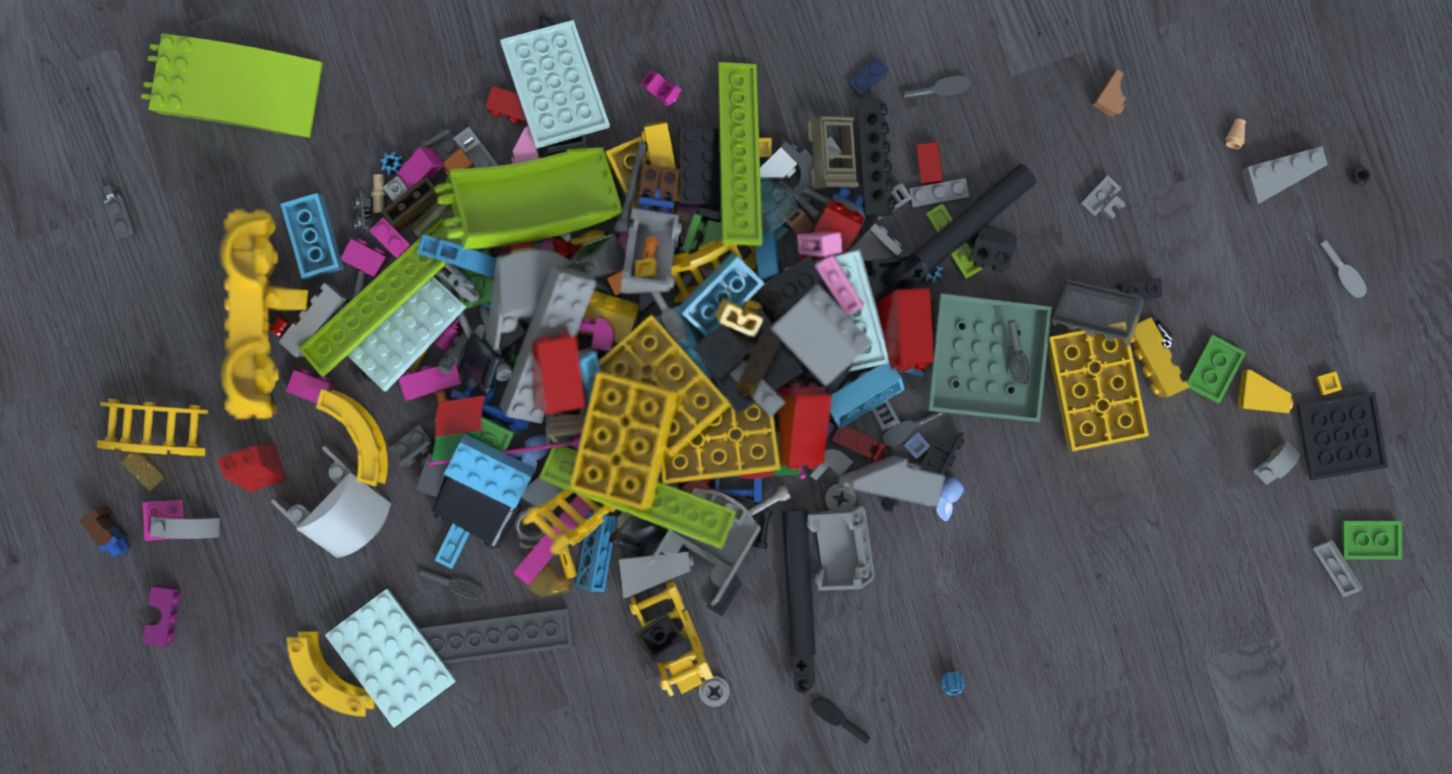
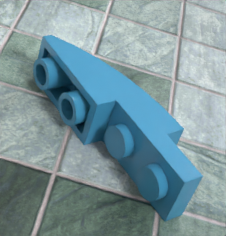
(457, 256)

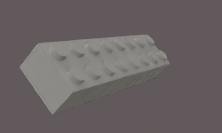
(558, 311)

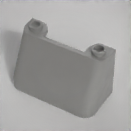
(664, 228)
(843, 548)

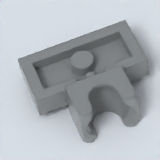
(1103, 198)

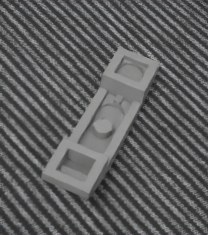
(474, 149)

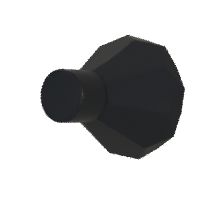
(545, 22)
(890, 504)

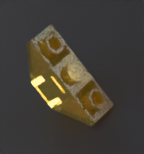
(547, 583)

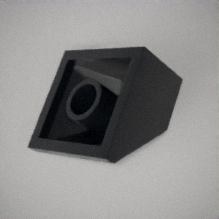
(662, 640)

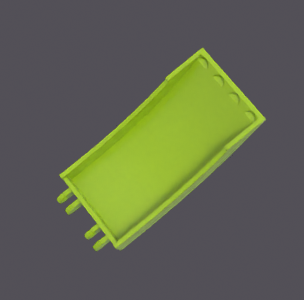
(234, 85)
(529, 199)

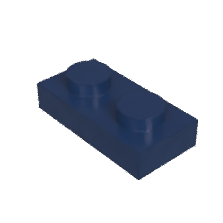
(868, 76)

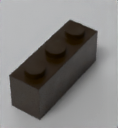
(411, 203)
(758, 364)

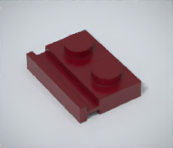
(796, 389)

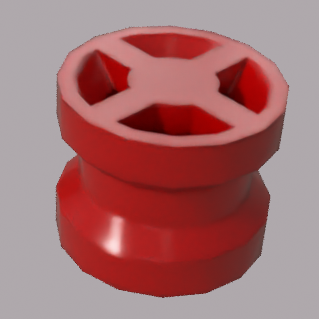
(280, 326)

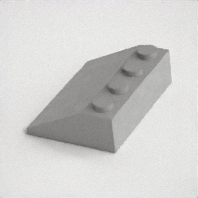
(821, 335)

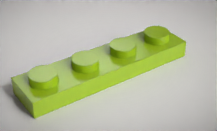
(939, 218)

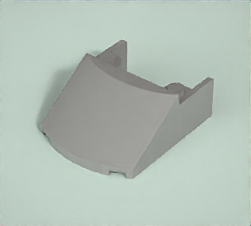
(518, 288)
(897, 480)
(346, 516)
(726, 560)

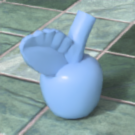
(530, 457)
(950, 493)

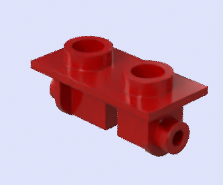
(564, 248)

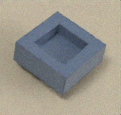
(916, 445)

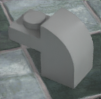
(835, 460)
(1278, 464)

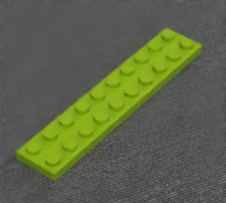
(739, 154)
(374, 304)
(669, 507)

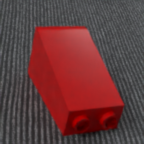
(838, 219)
(907, 328)
(556, 373)
(803, 430)
(253, 467)

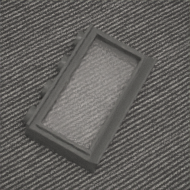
(1098, 310)

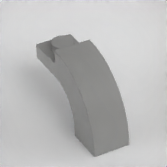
(185, 527)

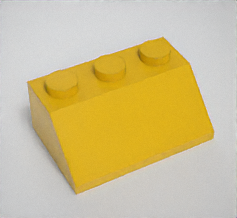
(619, 312)

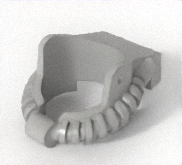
(528, 538)

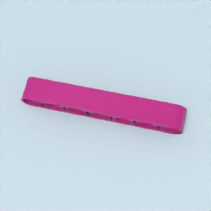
(541, 552)

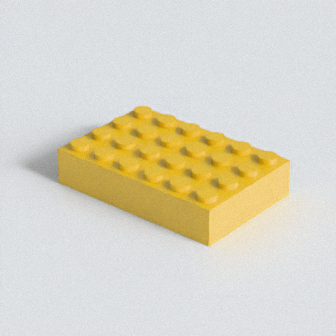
(657, 359)
(1096, 390)
(624, 440)
(726, 448)

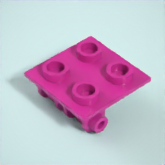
(169, 508)

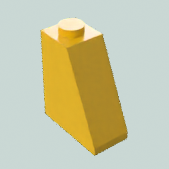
(285, 298)
(1262, 395)

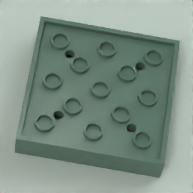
(981, 358)

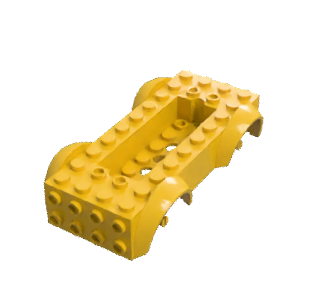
(248, 260)

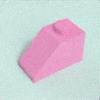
(525, 148)
(819, 243)

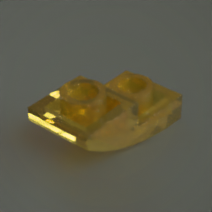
(142, 470)

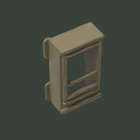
(821, 174)
(567, 424)

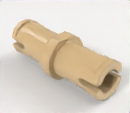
(378, 193)

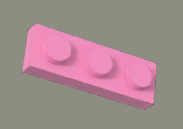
(839, 285)

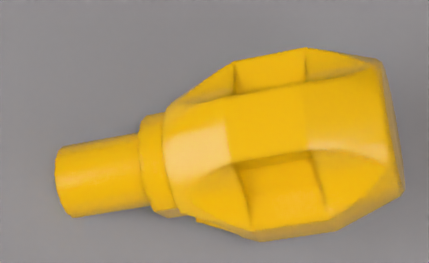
(587, 237)

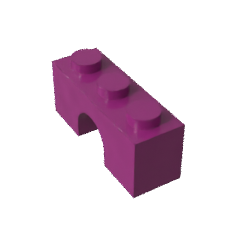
(166, 600)

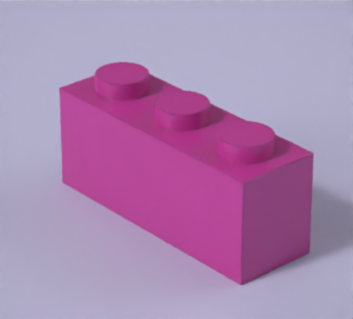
(427, 382)

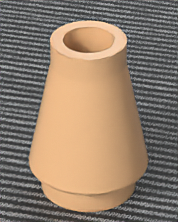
(1236, 135)

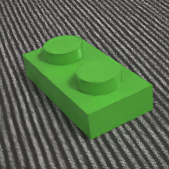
(690, 241)

